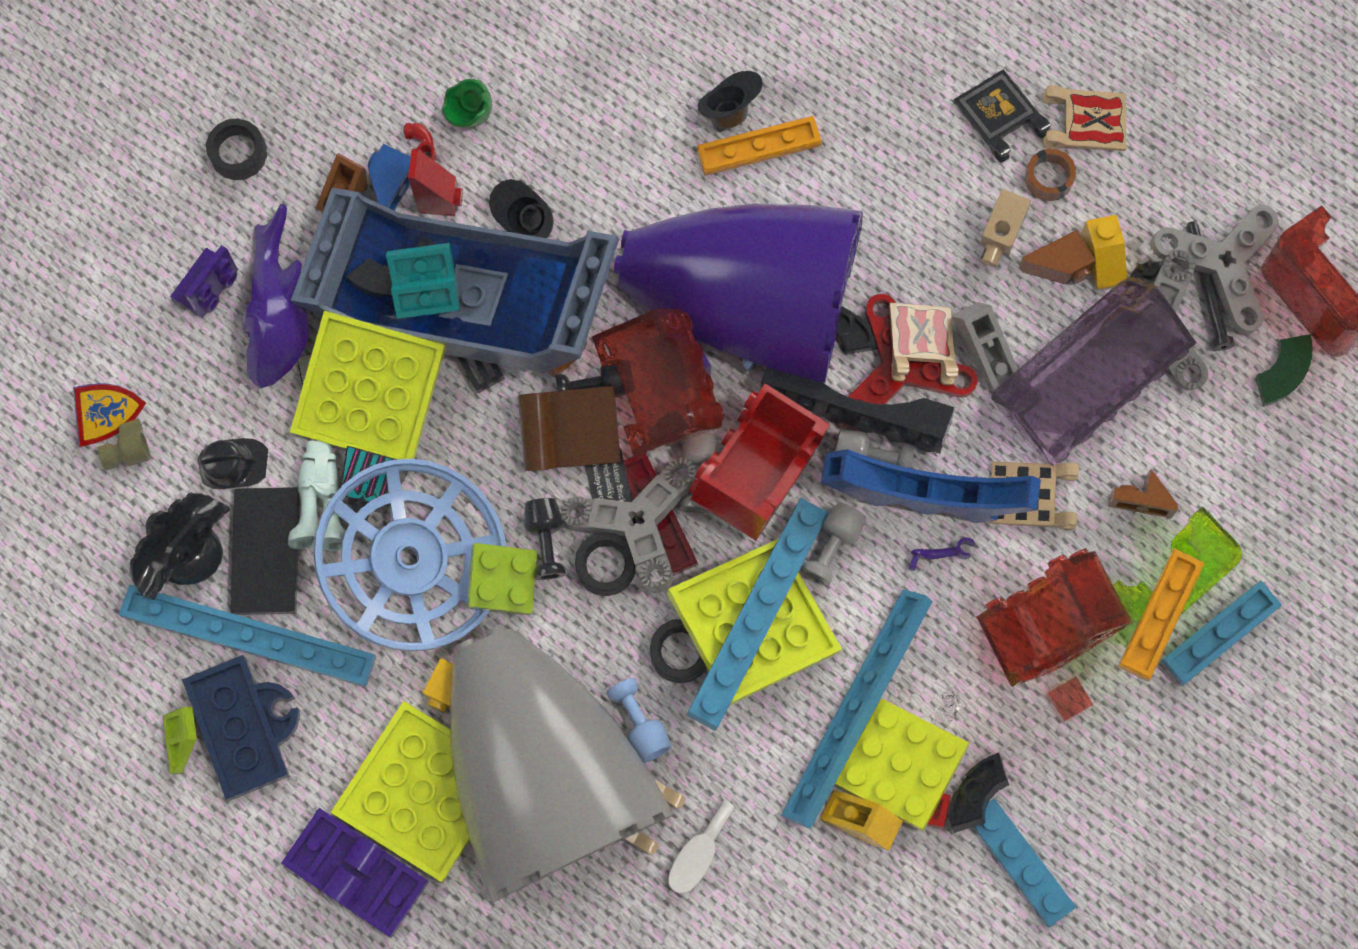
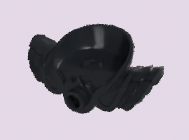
(179, 545)

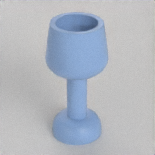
(647, 737)

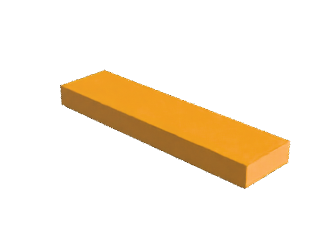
(759, 145)
(1161, 615)

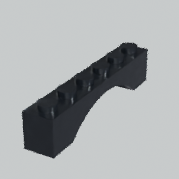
(917, 422)

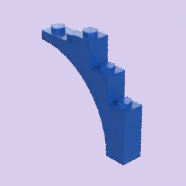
(929, 492)

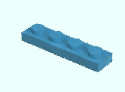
(1221, 633)
(1023, 865)

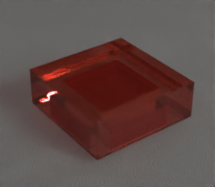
(1070, 699)

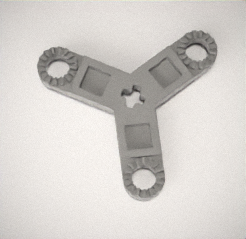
(1231, 281)
(1173, 289)
(643, 540)

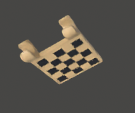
(1045, 514)

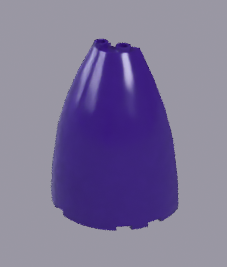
(750, 278)

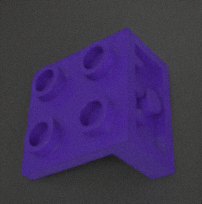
(205, 281)

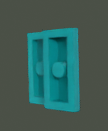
(423, 280)

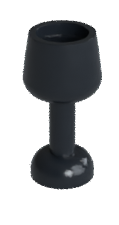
(608, 377)
(543, 519)

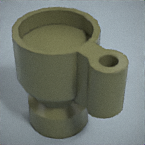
(130, 448)

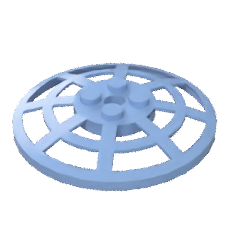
(405, 534)

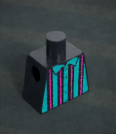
(357, 461)

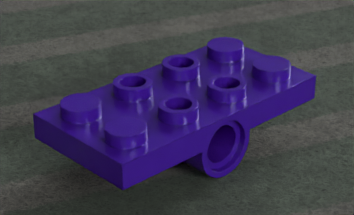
(355, 872)

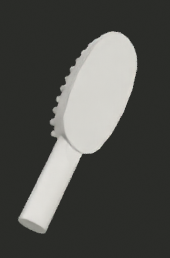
(698, 853)

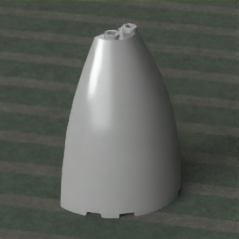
(539, 764)

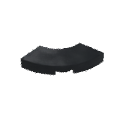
(371, 279)
(854, 333)
(974, 793)

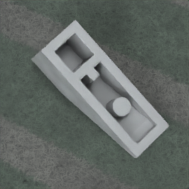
(985, 343)

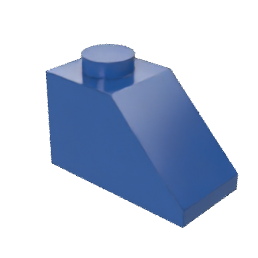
(389, 175)

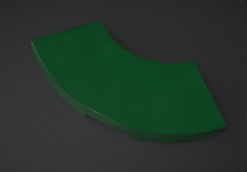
(1288, 371)

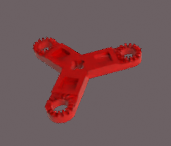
(879, 385)

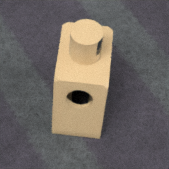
(1007, 218)

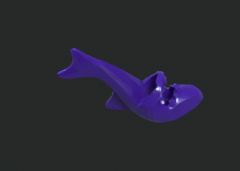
(271, 319)

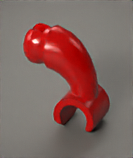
(420, 133)

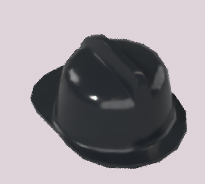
(729, 101)
(520, 209)
(233, 463)

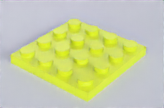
(367, 387)
(713, 602)
(409, 794)

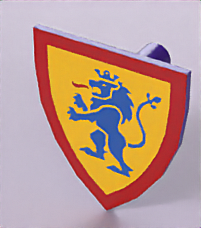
(102, 409)

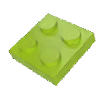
(501, 579)

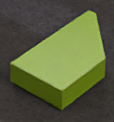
(179, 737)

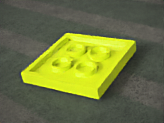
(902, 764)

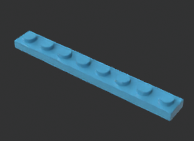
(757, 615)
(249, 636)
(856, 708)

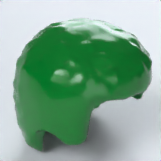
(467, 104)

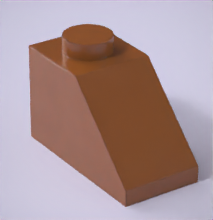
(1060, 260)

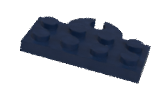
(241, 725)

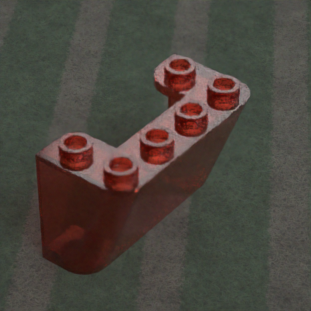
(661, 378)

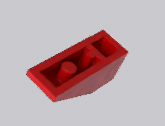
(433, 186)

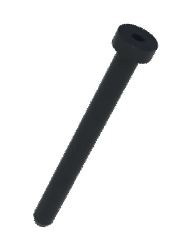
(1222, 340)

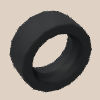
(240, 170)
(594, 542)
(658, 662)

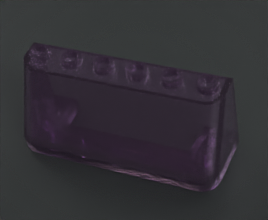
(1093, 368)

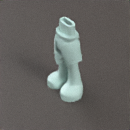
(317, 485)

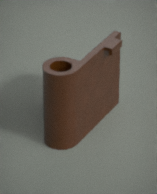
(569, 428)

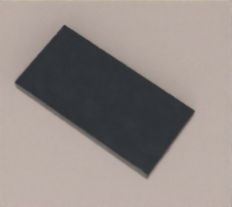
(262, 560)

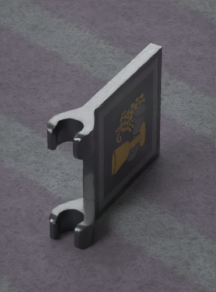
(998, 109)

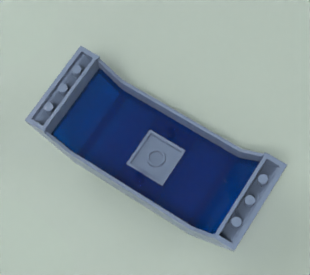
(519, 294)

